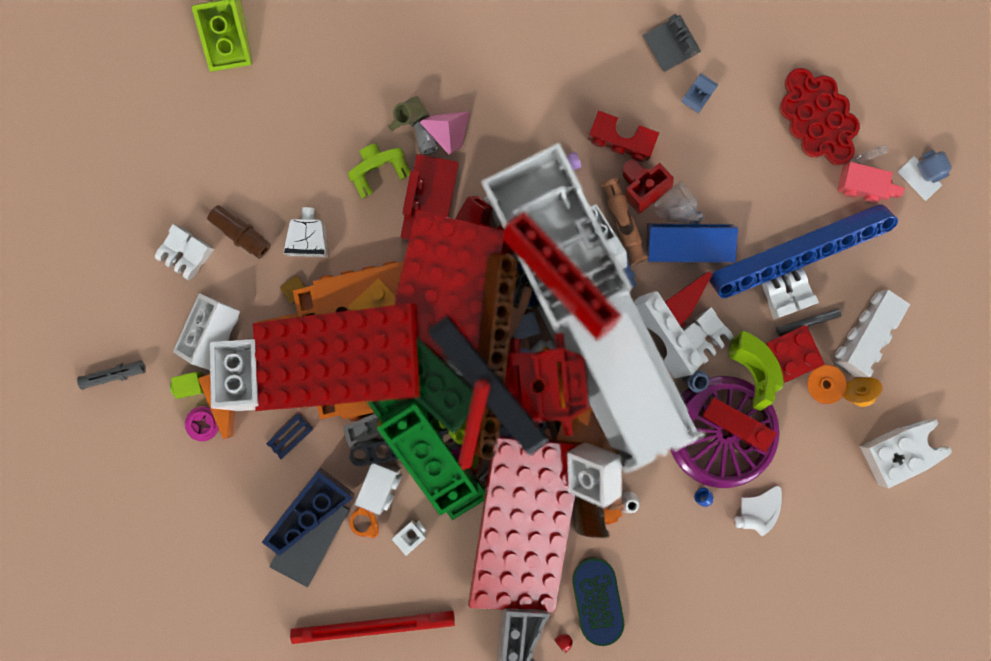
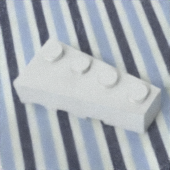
(871, 334)

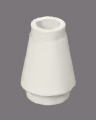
(628, 497)

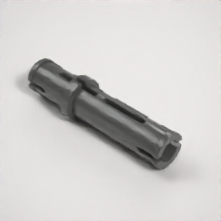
(123, 372)

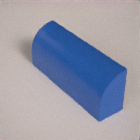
(691, 242)

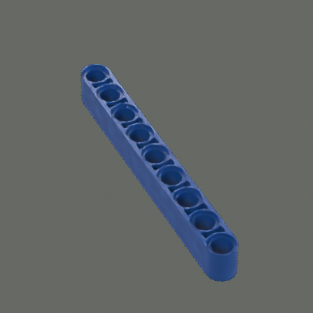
(803, 251)

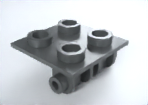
(671, 43)

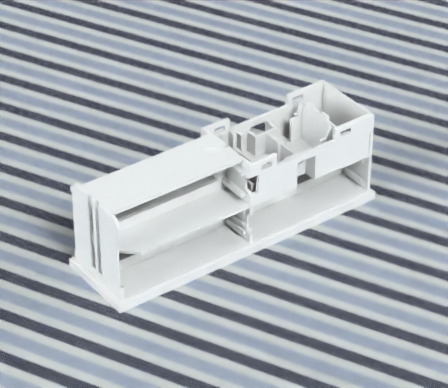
(624, 369)

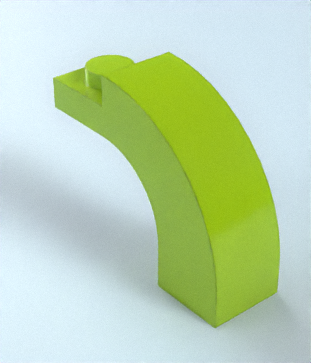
(761, 363)

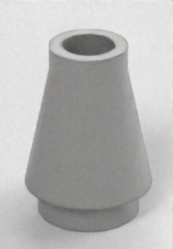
(425, 141)

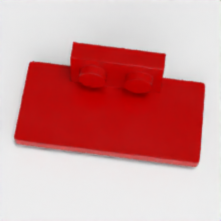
(428, 189)

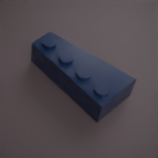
(313, 505)

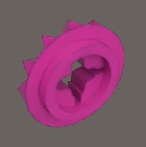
(193, 428)

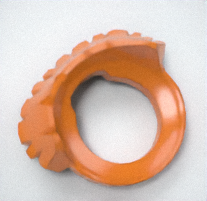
(372, 531)

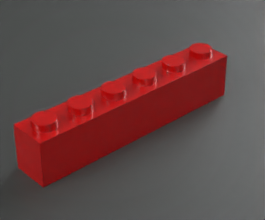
(561, 276)

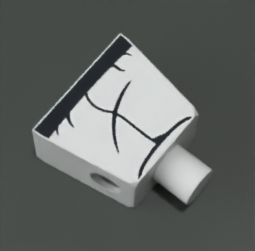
(306, 236)

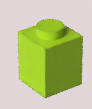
(186, 385)

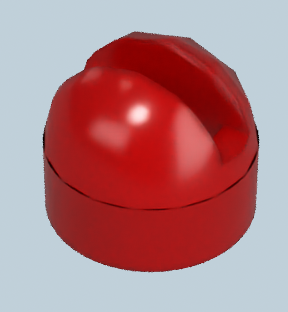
(564, 641)

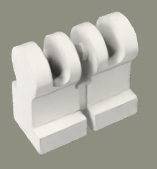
(194, 250)
(798, 298)
(707, 324)

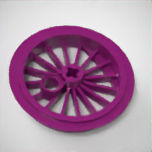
(694, 402)

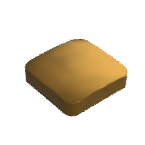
(288, 287)

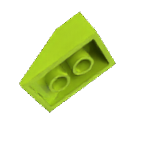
(223, 33)

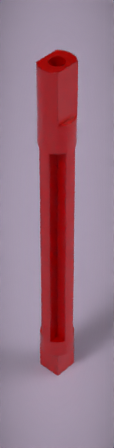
(372, 627)

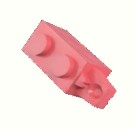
(868, 182)

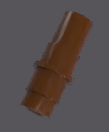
(239, 232)

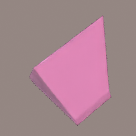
(447, 129)

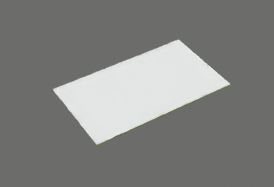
(915, 179)

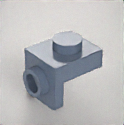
(699, 93)

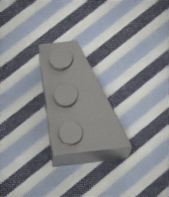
(519, 633)

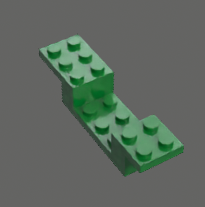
(427, 457)

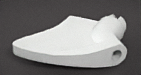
(760, 511)

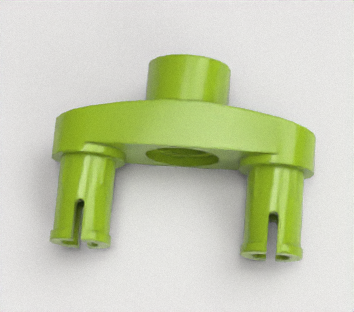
(372, 160)

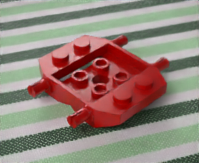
(528, 367)

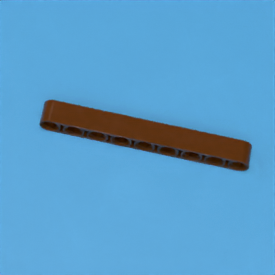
(498, 343)

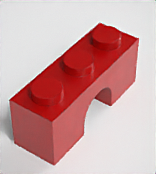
(605, 134)
(478, 212)

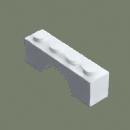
(681, 356)

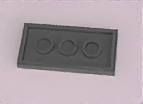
(306, 555)

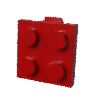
(796, 353)

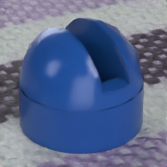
(705, 495)

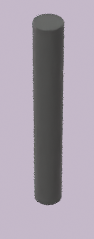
(809, 321)

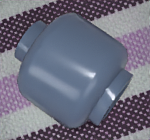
(934, 166)

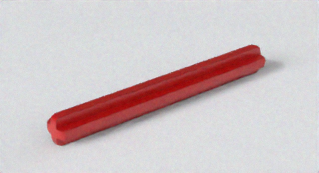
(473, 424)

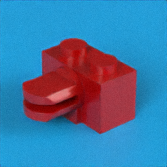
(645, 184)

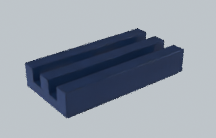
(276, 449)

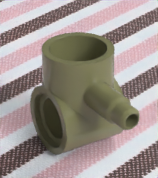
(408, 113)

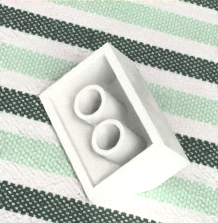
(206, 323)
(233, 375)

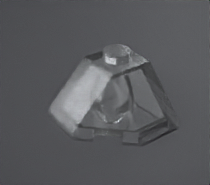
(678, 206)

